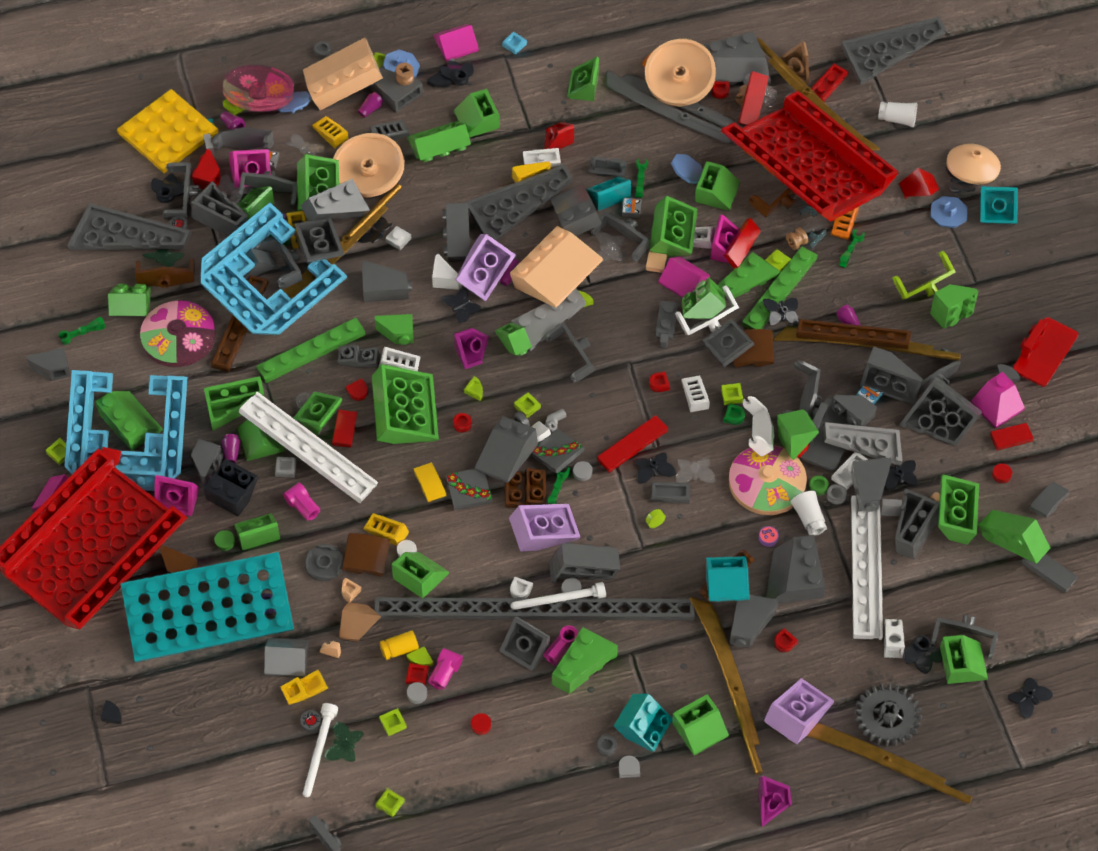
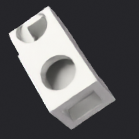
(893, 638)

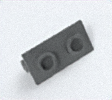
(610, 167)

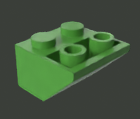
(478, 113)
(716, 187)
(129, 300)
(704, 301)
(953, 304)
(418, 573)
(962, 659)
(700, 724)

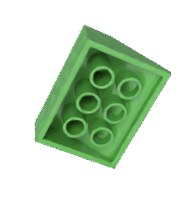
(404, 405)

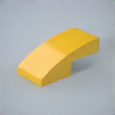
(430, 482)
(304, 688)

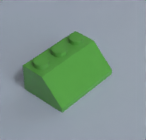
(439, 141)
(315, 176)
(673, 228)
(127, 418)
(958, 509)

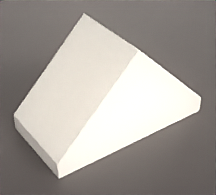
(444, 275)

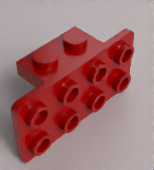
(1044, 350)

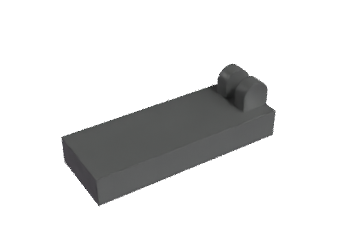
(1052, 572)

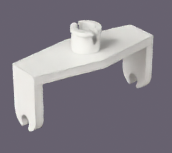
(712, 323)
(761, 428)

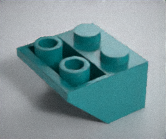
(727, 578)
(643, 721)

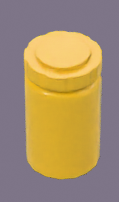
(399, 645)

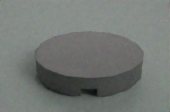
(324, 562)

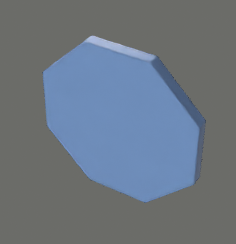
(396, 57)
(299, 100)
(687, 168)
(949, 212)

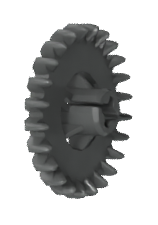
(892, 704)

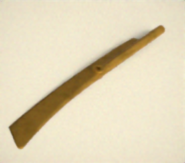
(800, 86)
(348, 240)
(789, 334)
(723, 652)
(886, 759)

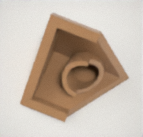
(798, 61)
(356, 621)

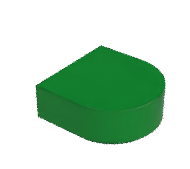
(734, 415)

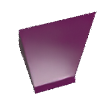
(470, 346)
(773, 798)

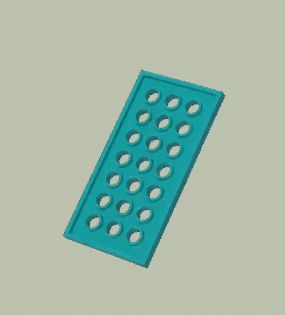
(192, 578)

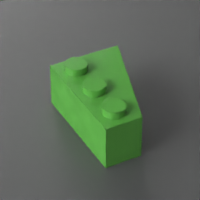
(227, 399)
(1016, 534)
(582, 659)

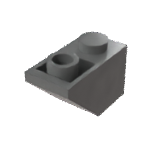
(50, 364)
(854, 409)
(205, 459)

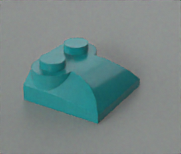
(998, 205)

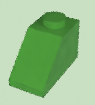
(396, 328)
(514, 339)

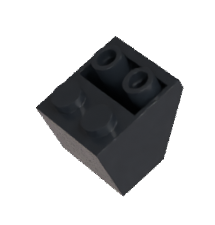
(231, 487)

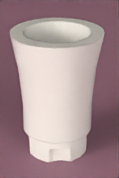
(898, 113)
(809, 511)

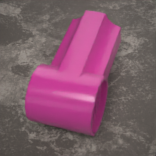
(299, 498)
(560, 646)
(447, 664)

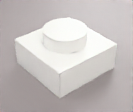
(398, 238)

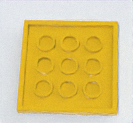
(167, 130)

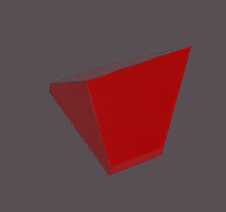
(559, 136)
(918, 184)

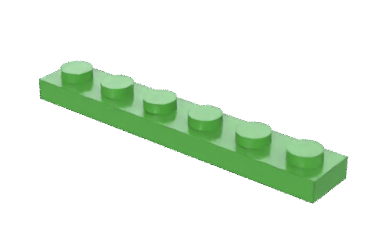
(781, 287)
(310, 350)

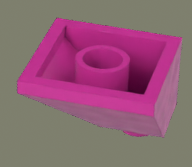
(248, 162)
(998, 400)

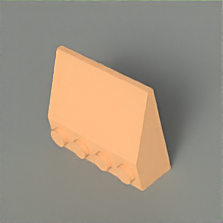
(342, 74)
(555, 267)

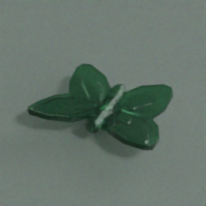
(164, 257)
(344, 745)

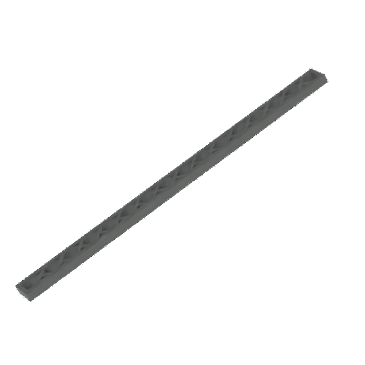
(534, 612)

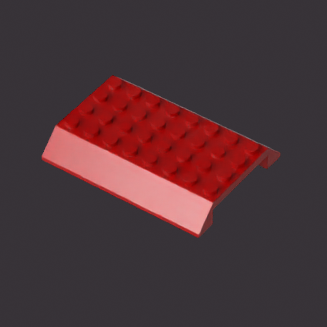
(814, 157)
(86, 541)

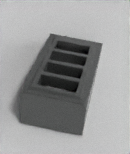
(384, 127)

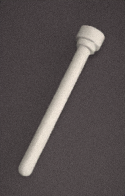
(596, 590)
(328, 713)

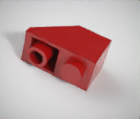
(206, 171)

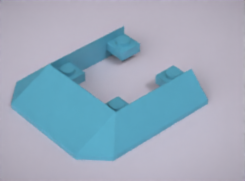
(227, 264)
(161, 452)

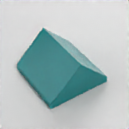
(609, 192)

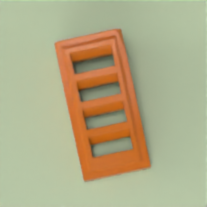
(845, 234)

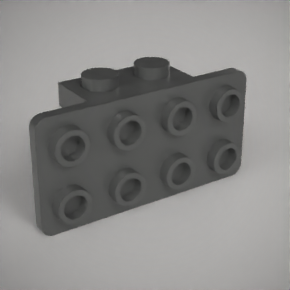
(819, 452)

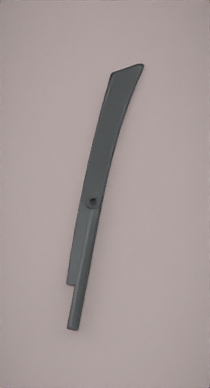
(625, 89)
(696, 108)

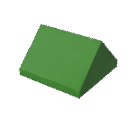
(584, 80)
(256, 200)
(317, 411)
(795, 431)
(257, 442)
(257, 531)

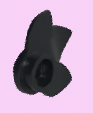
(456, 72)
(168, 186)
(923, 656)

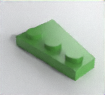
(750, 273)

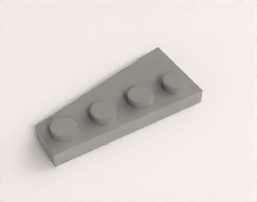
(546, 317)
(865, 440)

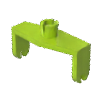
(929, 286)

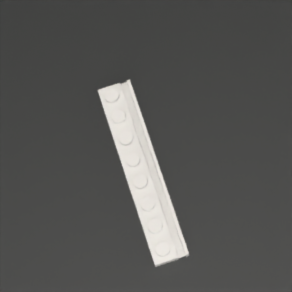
(308, 447)
(866, 573)

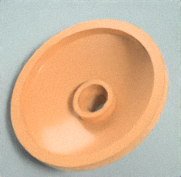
(973, 164)

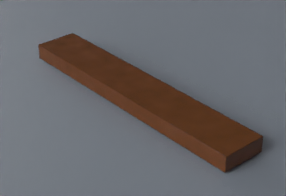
(234, 334)
(853, 334)

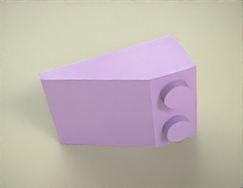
(484, 266)
(543, 526)
(798, 710)

